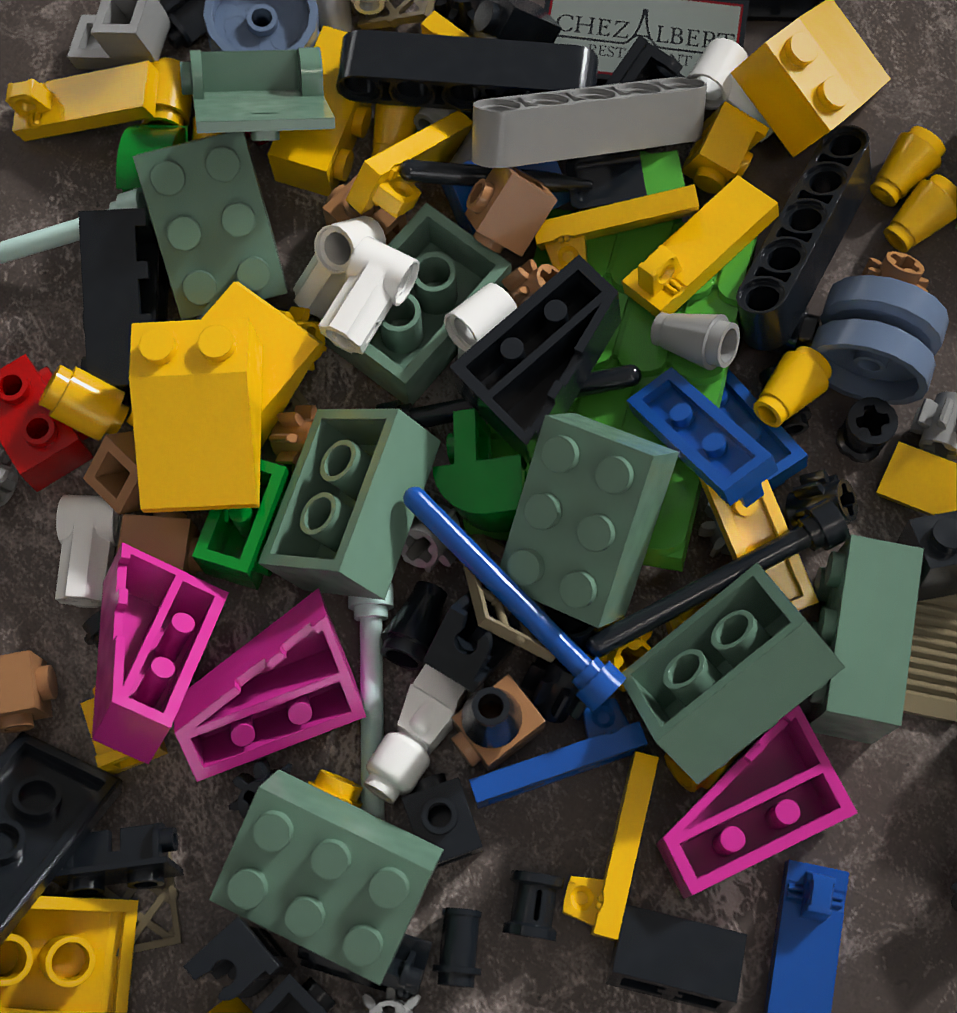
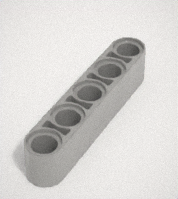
(587, 121)

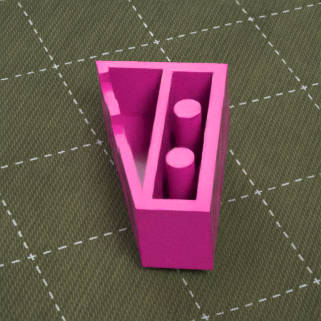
(148, 649)
(270, 693)
(757, 808)

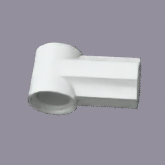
(714, 68)
(328, 266)
(374, 282)
(478, 316)
(88, 538)

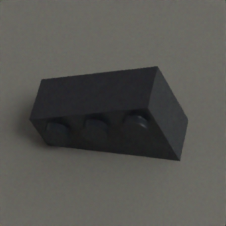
(120, 286)
(540, 354)

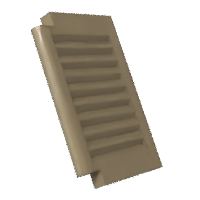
(933, 661)

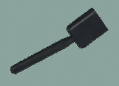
(589, 180)

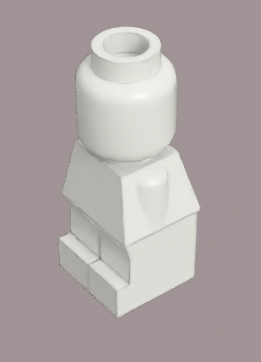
(420, 729)

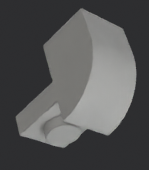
(119, 34)

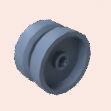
(261, 24)
(880, 338)

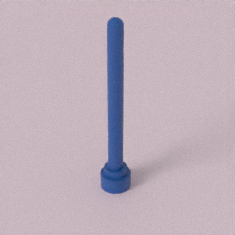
(592, 677)

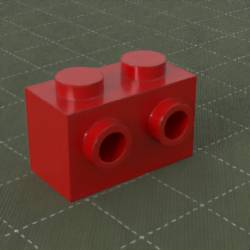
(32, 439)

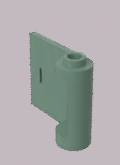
(257, 91)

